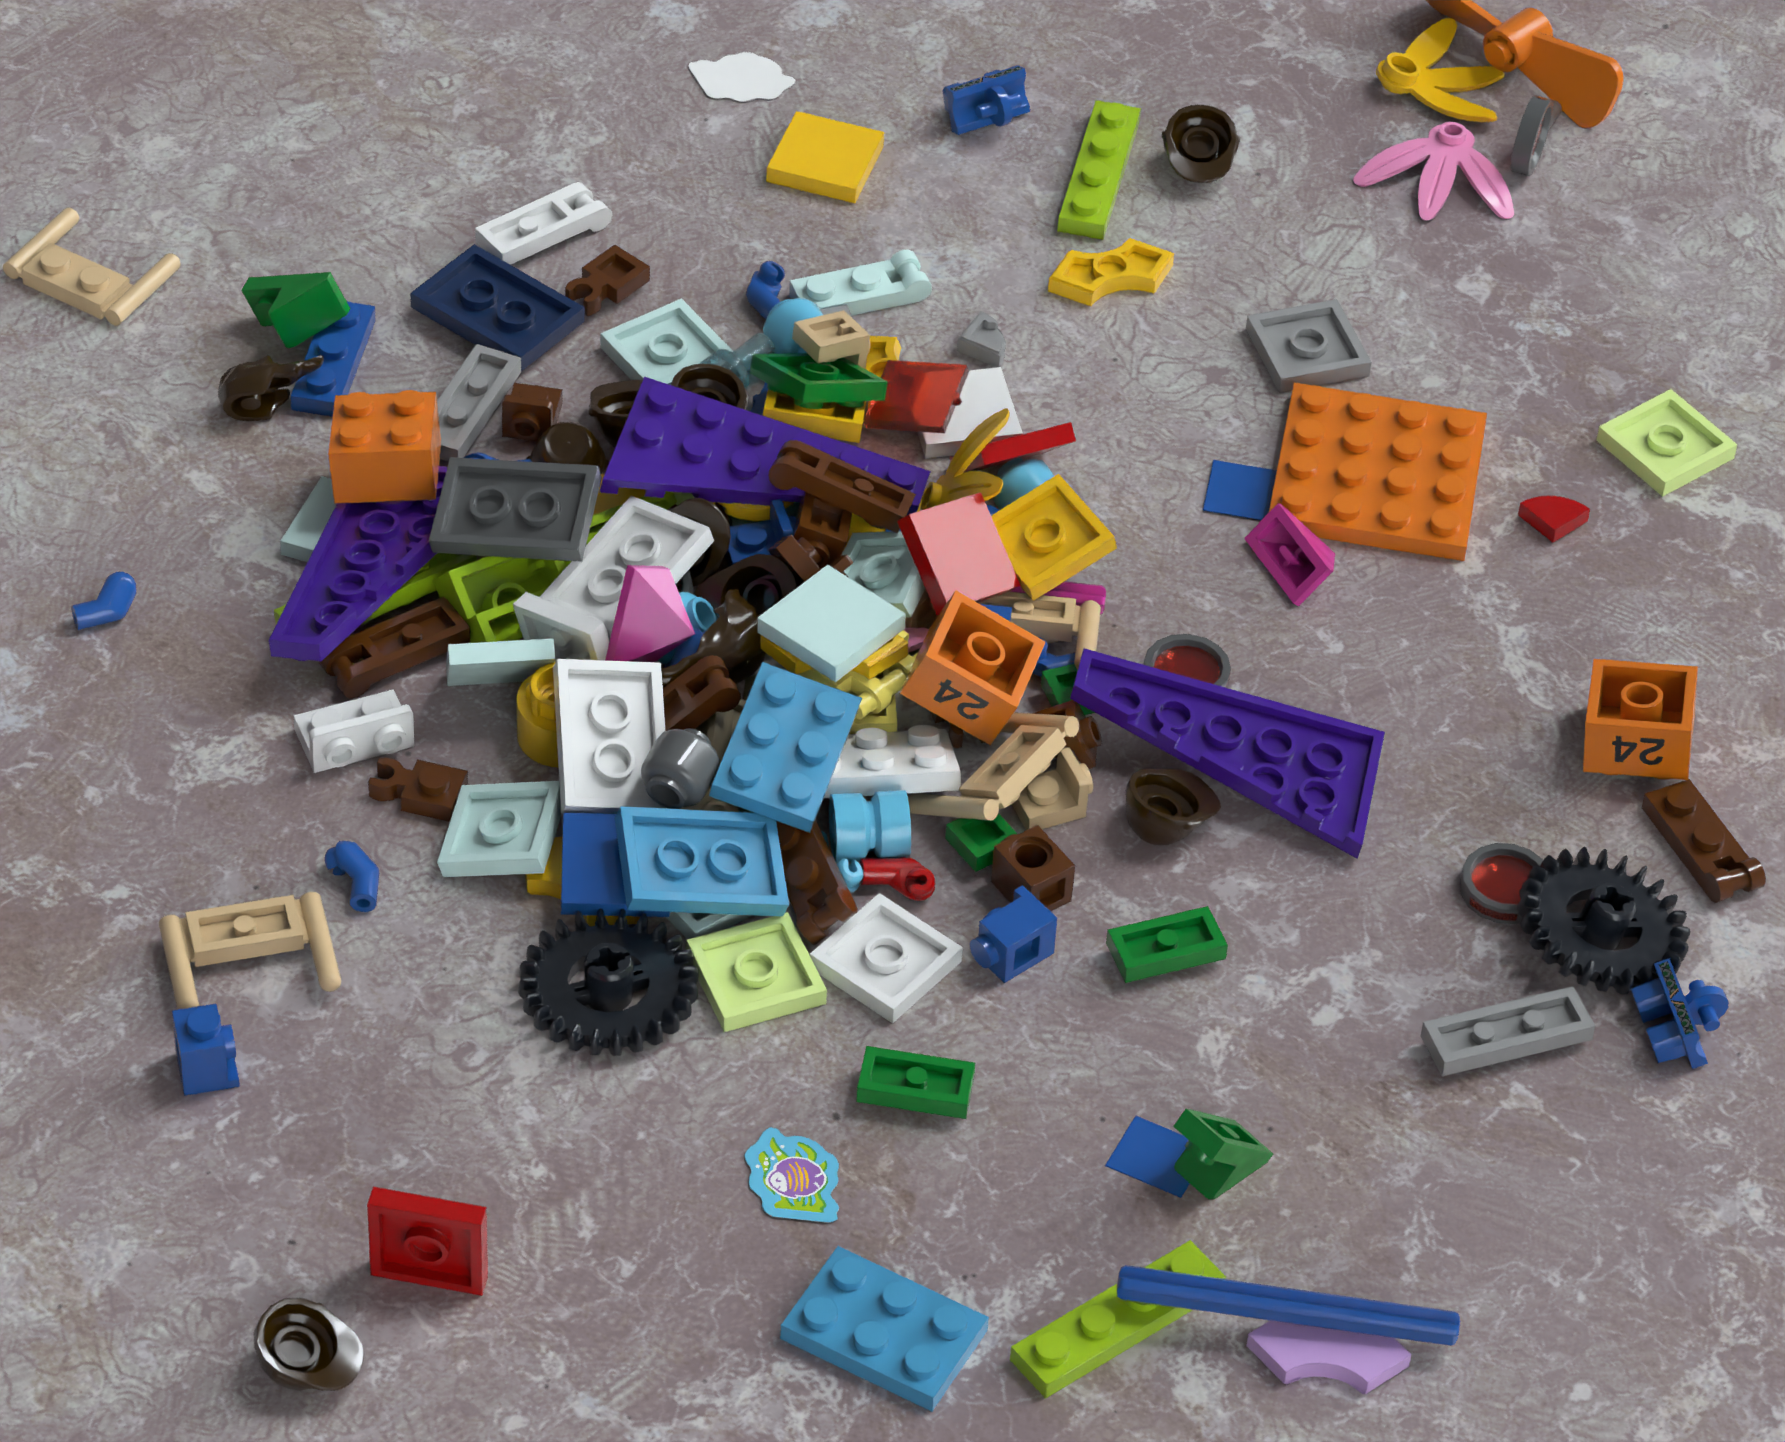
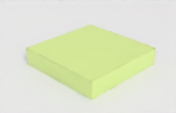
(1666, 442)
(756, 972)

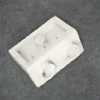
(574, 633)
(355, 730)

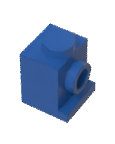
(1015, 936)
(204, 1050)

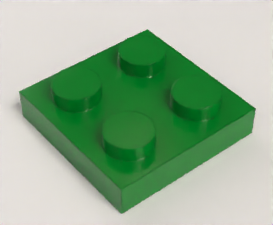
(817, 383)

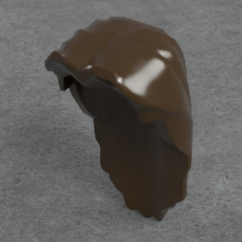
(731, 637)

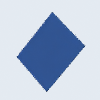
(1239, 490)
(1150, 1156)

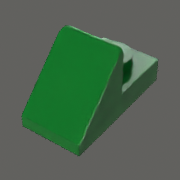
(296, 304)
(1217, 1152)

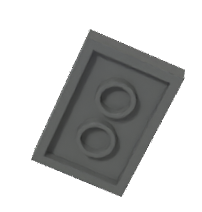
(515, 509)

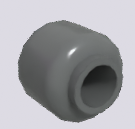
(680, 768)

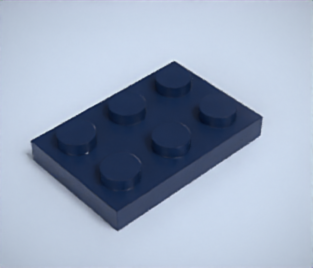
(497, 306)

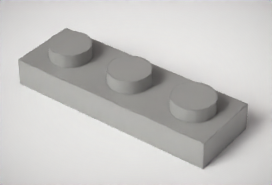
(474, 397)
(1507, 1031)

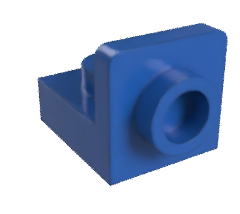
(759, 536)

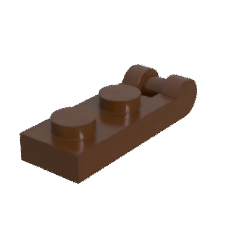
(840, 485)
(395, 646)
(699, 694)
(1702, 841)
(813, 881)

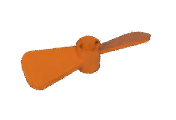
(1572, 75)

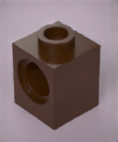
(1036, 864)

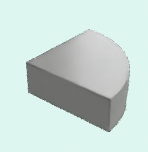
(983, 341)

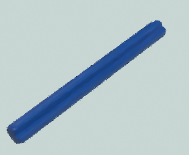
(1288, 1305)

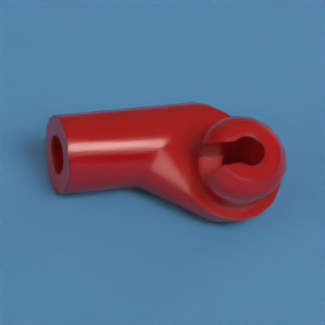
(901, 874)

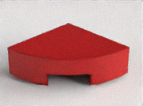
(1553, 515)

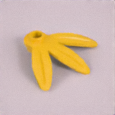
(1411, 74)
(958, 484)

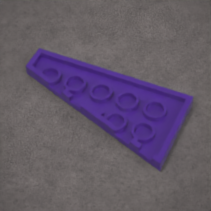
(722, 451)
(352, 571)
(1276, 754)

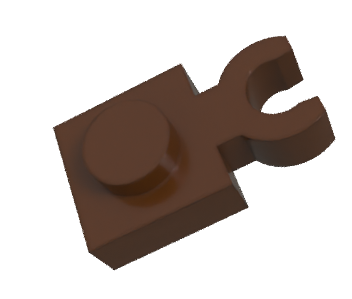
(611, 276)
(424, 791)

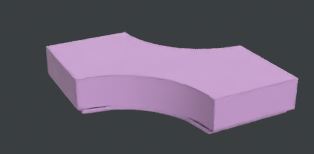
(1310, 1351)

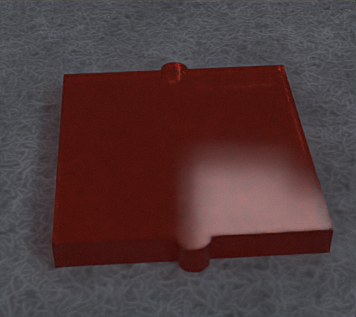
(918, 396)

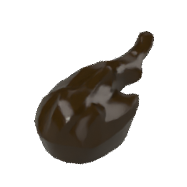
(252, 390)

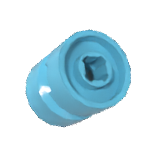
(871, 825)

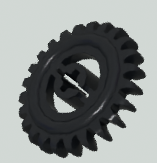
(1614, 909)
(615, 965)

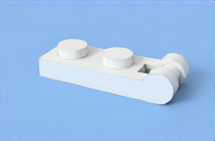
(543, 223)

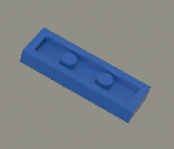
(342, 350)

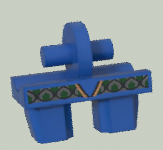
(986, 100)
(1699, 1007)

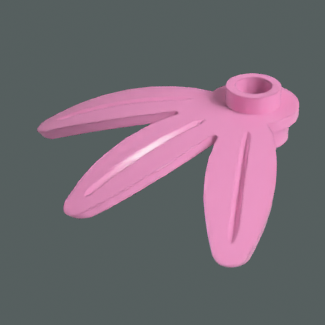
(1445, 149)

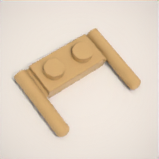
(80, 280)
(1054, 618)
(1006, 772)
(244, 933)

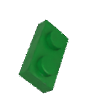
(1166, 944)
(916, 1082)

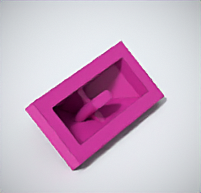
(1291, 553)
(648, 616)

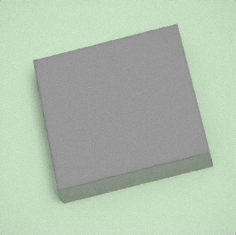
(1308, 345)

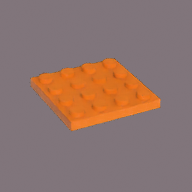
(1380, 470)

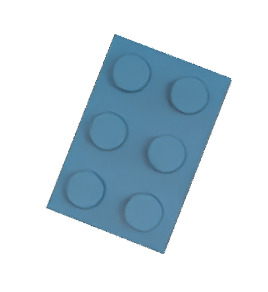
(785, 747)
(701, 861)
(884, 1328)

